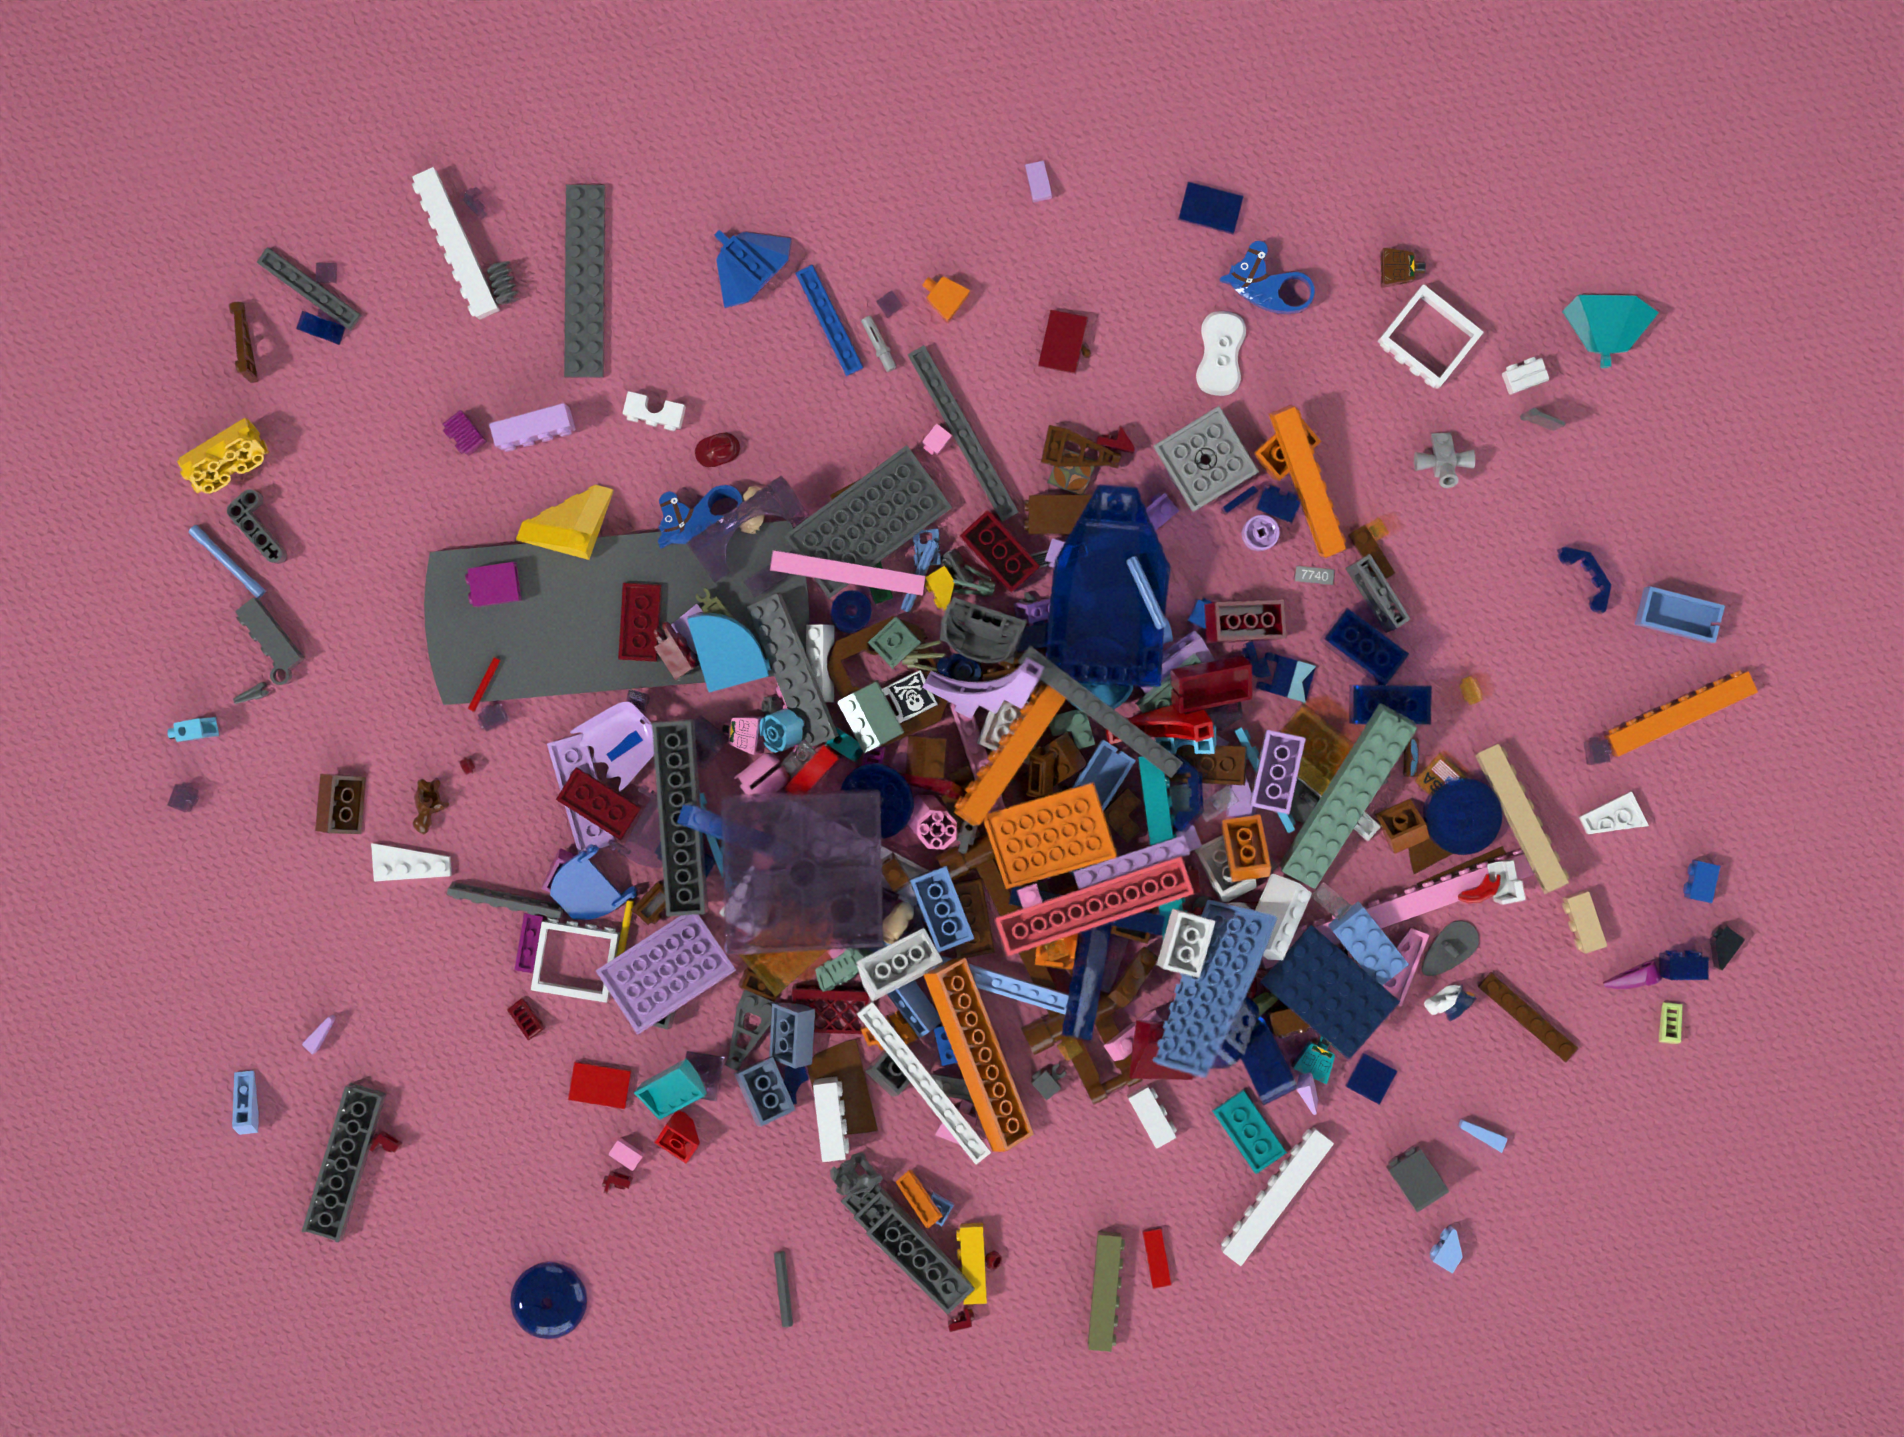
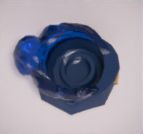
(960, 668)

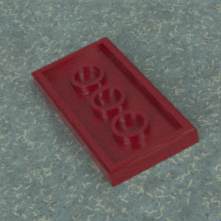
(638, 620)
(598, 803)

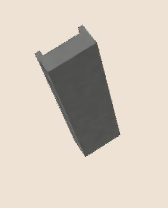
(344, 1162)

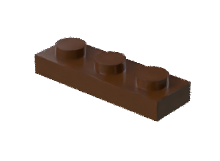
(1367, 545)

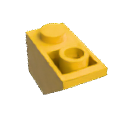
(941, 585)

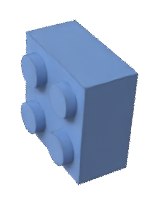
(943, 1206)

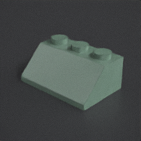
(870, 717)

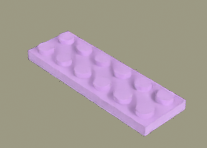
(565, 757)

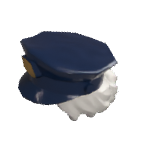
(1451, 1001)

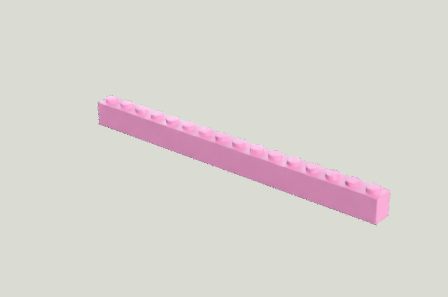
(1420, 900)

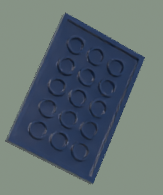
(1330, 992)

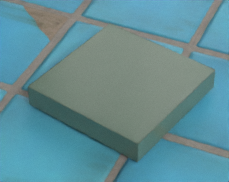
(894, 642)

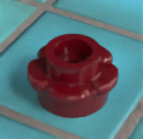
(467, 765)
(993, 1260)

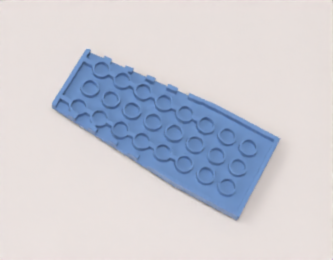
(1209, 1003)

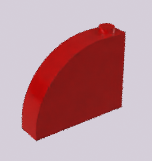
(814, 770)

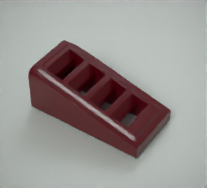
(535, 1020)

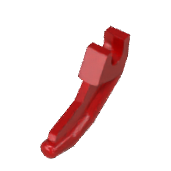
(1482, 892)

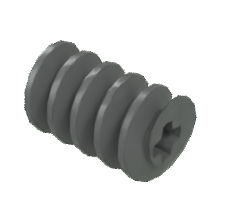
(501, 283)

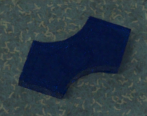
(793, 1079)

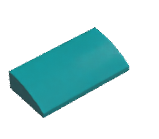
(671, 1089)

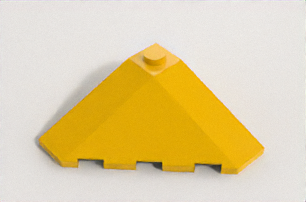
(570, 525)

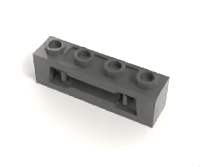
(1377, 593)

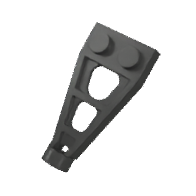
(758, 1006)

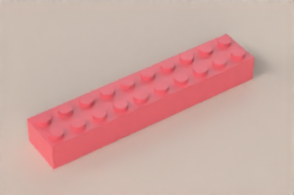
(1094, 906)

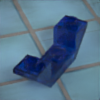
(1599, 600)
(1186, 819)

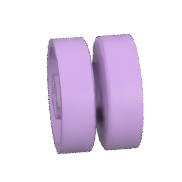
(1269, 529)

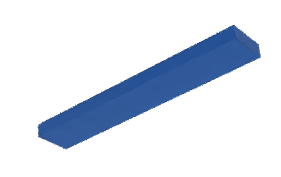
(829, 320)

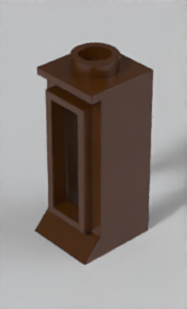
(1040, 773)

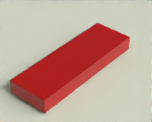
(1156, 1258)

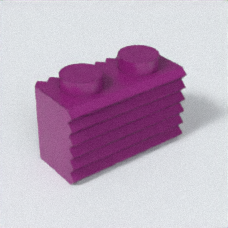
(464, 433)

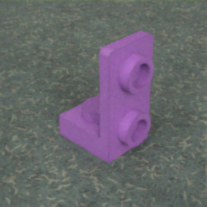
(1033, 611)

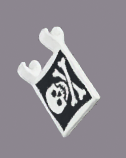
(910, 696)

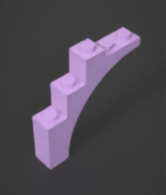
(990, 695)

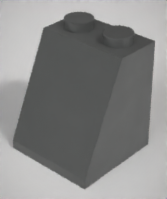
(1417, 1178)

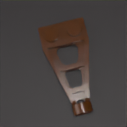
(245, 359)
(1054, 447)

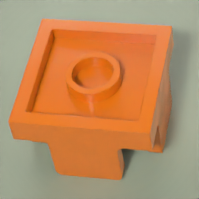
(1065, 962)

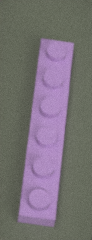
(1131, 862)

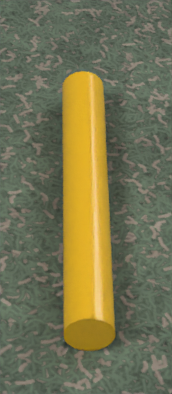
(625, 927)

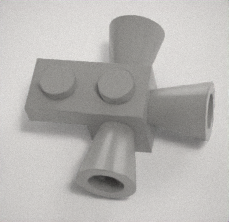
(1444, 459)

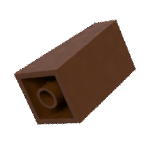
(1053, 513)
(925, 756)

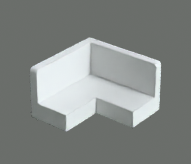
(1510, 887)

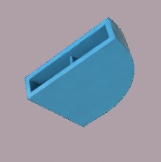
(726, 651)

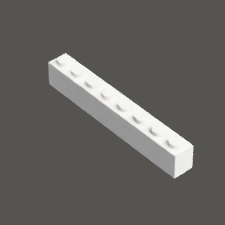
(456, 243)
(1276, 1196)

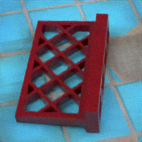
(844, 993)

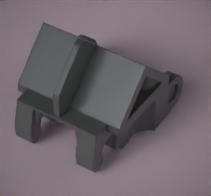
(850, 1182)

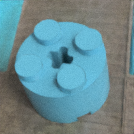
(781, 730)

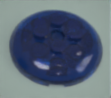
(895, 795)
(561, 1287)

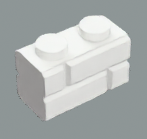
(1525, 376)

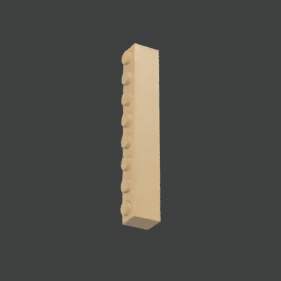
(1522, 818)

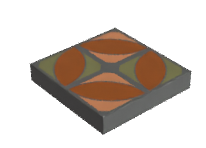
(1071, 478)

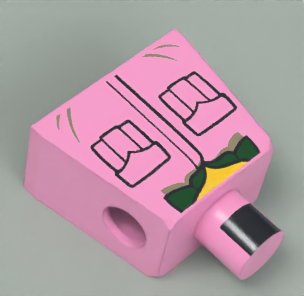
(745, 734)

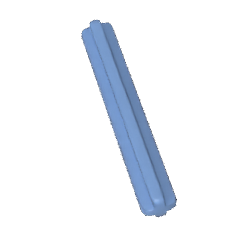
(921, 570)
(1146, 592)

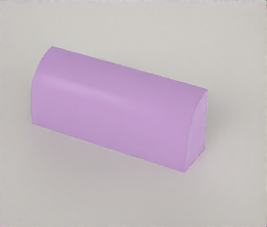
(1180, 652)

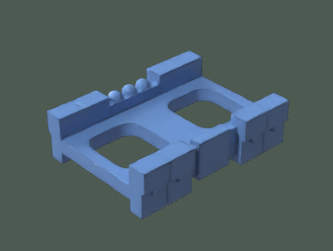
(919, 548)

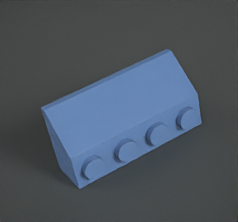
(941, 908)

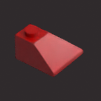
(679, 1136)

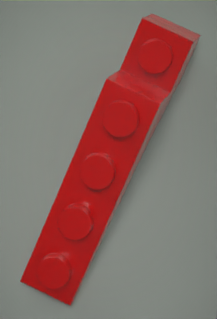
(1171, 723)

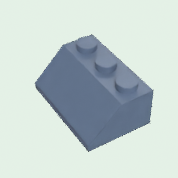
(792, 1034)
(764, 1091)

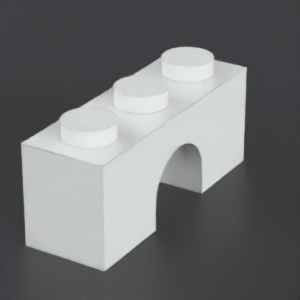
(670, 416)

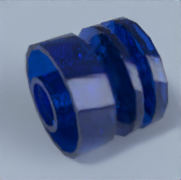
(853, 600)

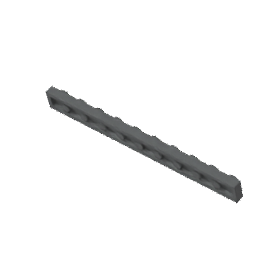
(962, 433)
(1104, 714)

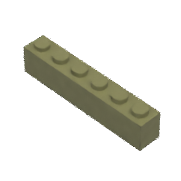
(1105, 1291)

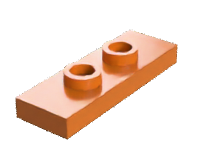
(919, 1199)

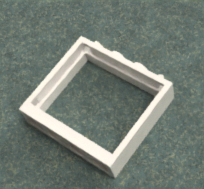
(1448, 312)
(572, 927)

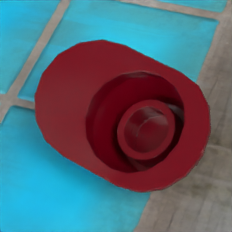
(717, 450)

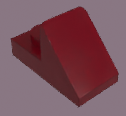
(1121, 443)

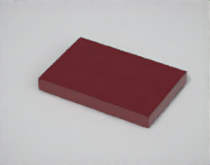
(1063, 341)

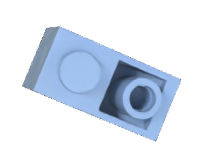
(1447, 1251)

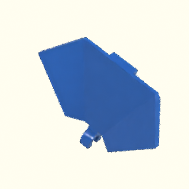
(748, 264)

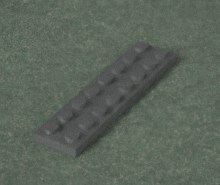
(792, 668)

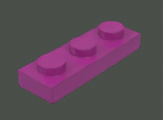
(528, 943)

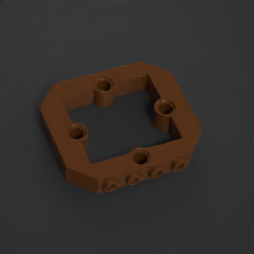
(857, 643)

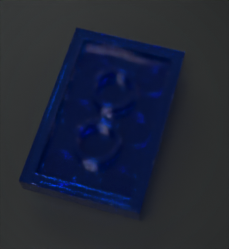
(1210, 208)

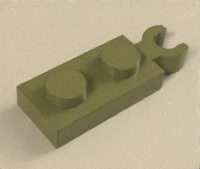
(713, 605)

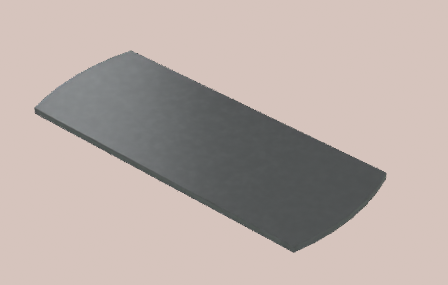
(570, 613)

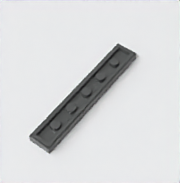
(309, 288)

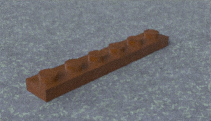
(1527, 1017)

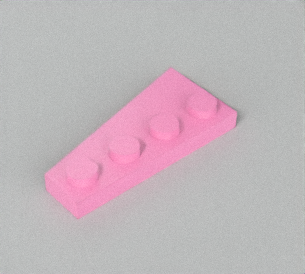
(1411, 949)

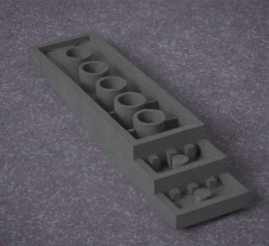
(909, 1247)

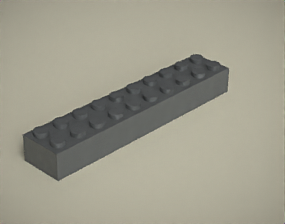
(680, 846)

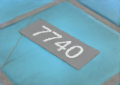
(1314, 575)

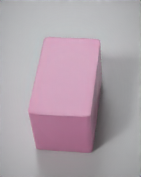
(626, 1154)

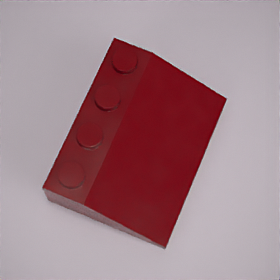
(1145, 1049)

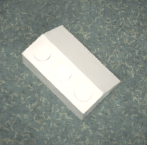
(1185, 943)

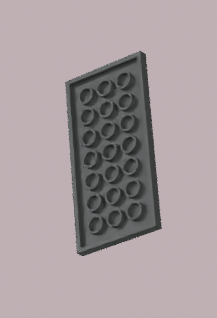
(871, 517)

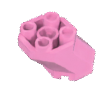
(932, 822)

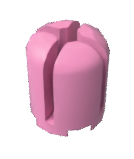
(758, 770)

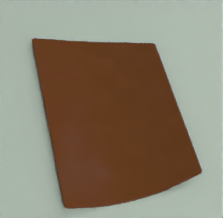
(1428, 853)
(845, 1063)

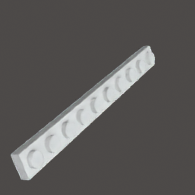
(923, 1082)

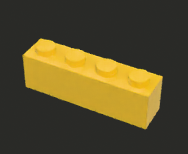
(973, 1260)

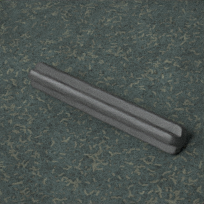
(783, 1289)

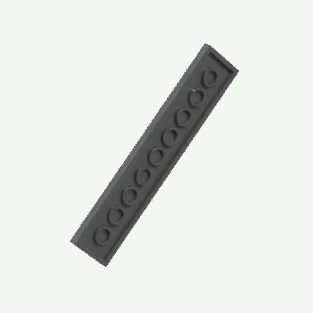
(584, 281)

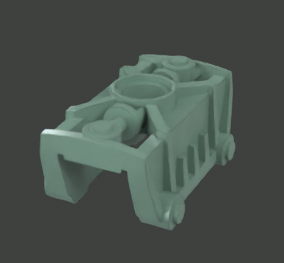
(841, 968)

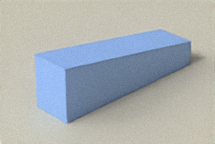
(1491, 1138)

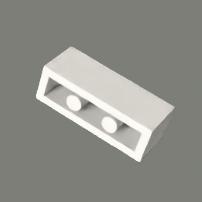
(1152, 1116)

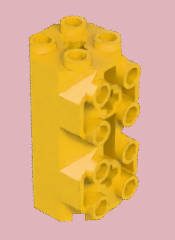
(228, 452)

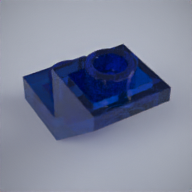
(320, 328)

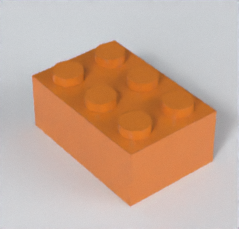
(1246, 848)

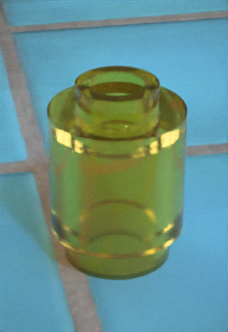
(1471, 690)

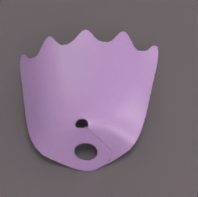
(609, 730)

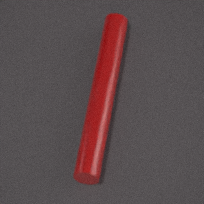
(484, 684)

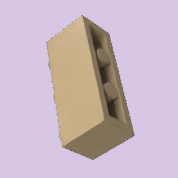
(1584, 922)

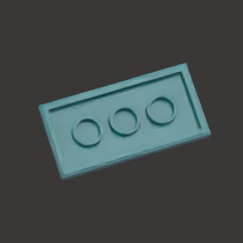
(1249, 1131)

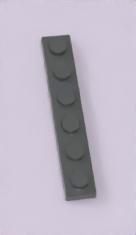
(511, 901)

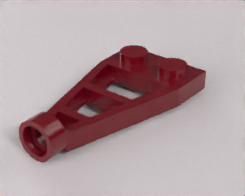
(937, 785)

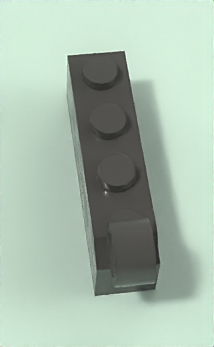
(271, 637)

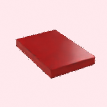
(599, 1085)

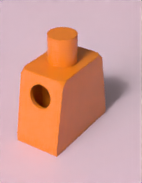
(945, 296)

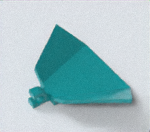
(1609, 322)

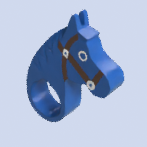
(1257, 287)
(682, 523)

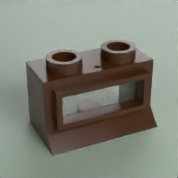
(651, 904)

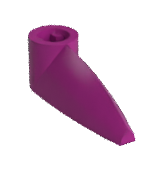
(1635, 977)

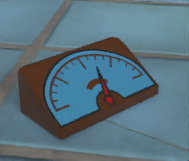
(1410, 762)

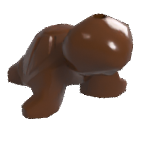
(427, 802)

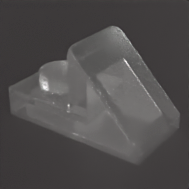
(1219, 803)

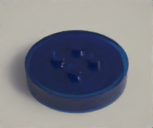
(1462, 815)

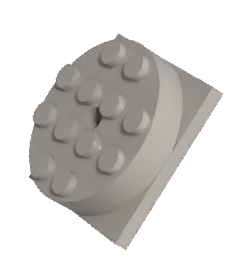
(1211, 437)

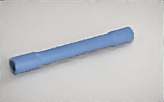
(199, 535)

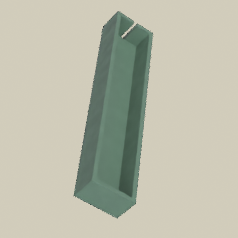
(1347, 796)

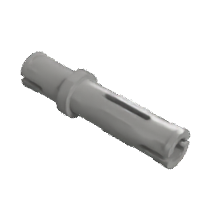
(882, 350)

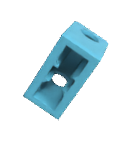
(194, 729)

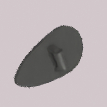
(1450, 948)

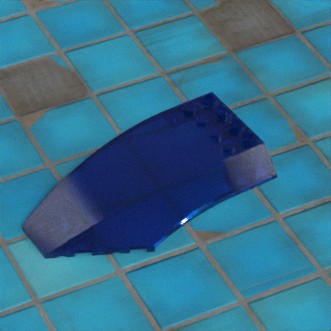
(1096, 611)

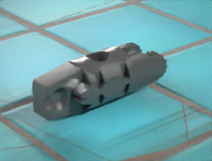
(966, 837)

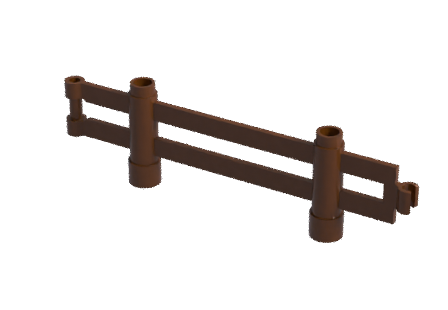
(1042, 1032)

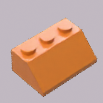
(1272, 458)

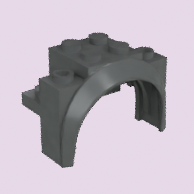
(983, 632)

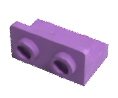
(1160, 510)

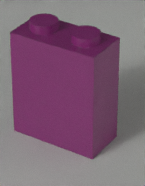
(493, 584)

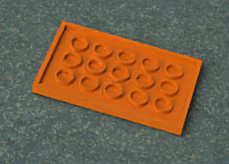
(1050, 835)

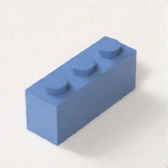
(915, 1008)

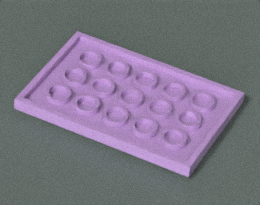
(665, 971)

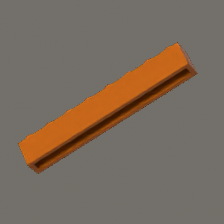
(1307, 480)
(1679, 714)

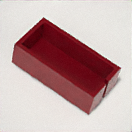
(1211, 684)

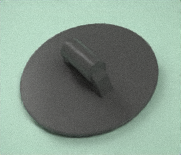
(1302, 802)

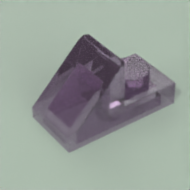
(639, 700)

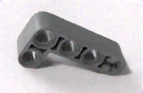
(259, 529)

